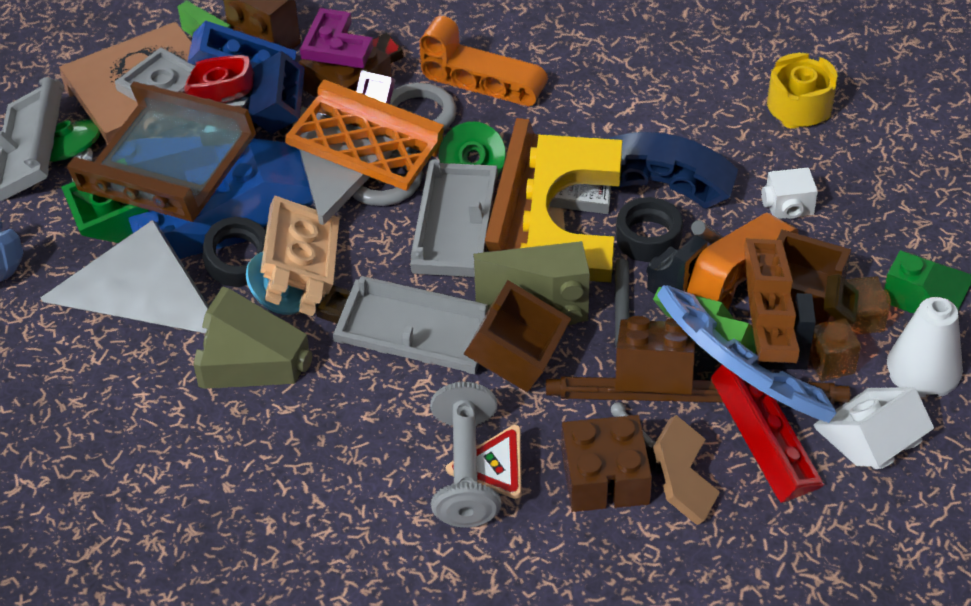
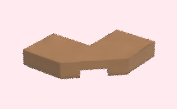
(684, 487)

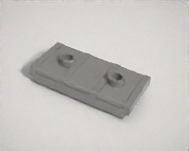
(29, 137)
(452, 218)
(410, 323)

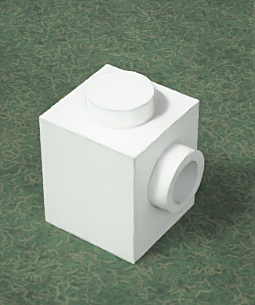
(790, 193)

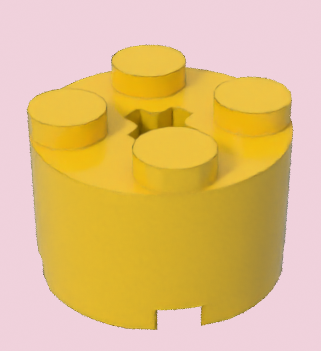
(801, 90)

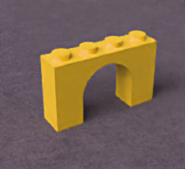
(564, 163)

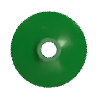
(73, 138)
(471, 138)

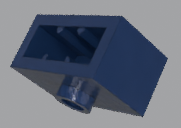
(276, 92)

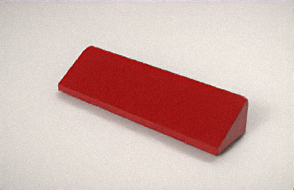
(768, 436)

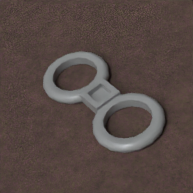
(400, 94)

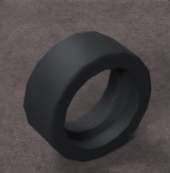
(648, 210)
(225, 229)

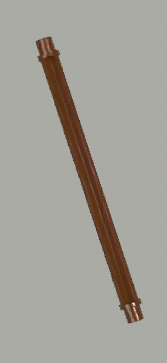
(702, 391)

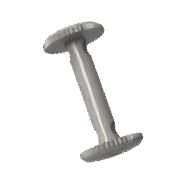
(464, 501)

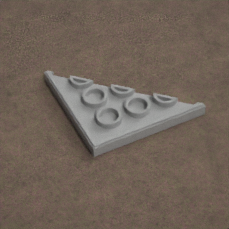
(330, 182)
(136, 282)

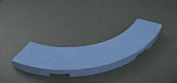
(737, 358)

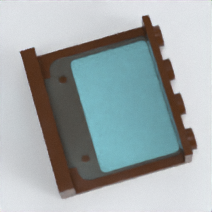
(168, 153)

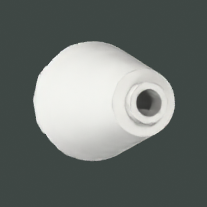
(929, 350)

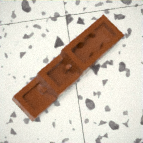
(770, 301)

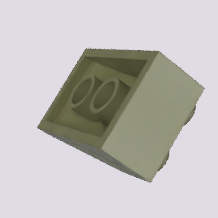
(549, 272)

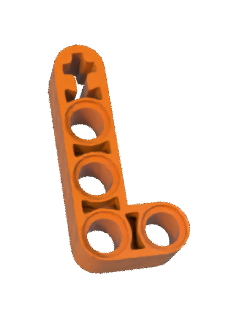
(476, 69)
(723, 263)

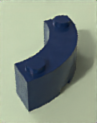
(678, 162)

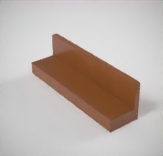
(507, 216)

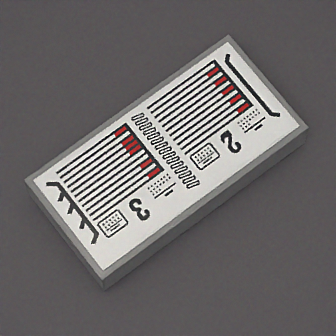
(584, 198)

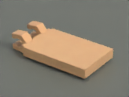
(299, 253)

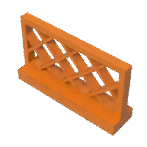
(376, 119)

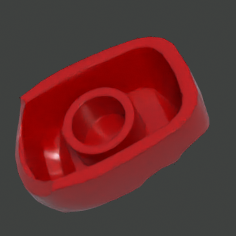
(221, 78)

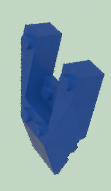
(246, 192)

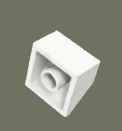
(877, 425)

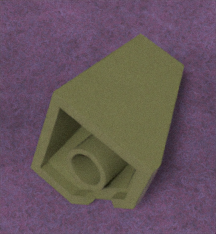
(248, 346)

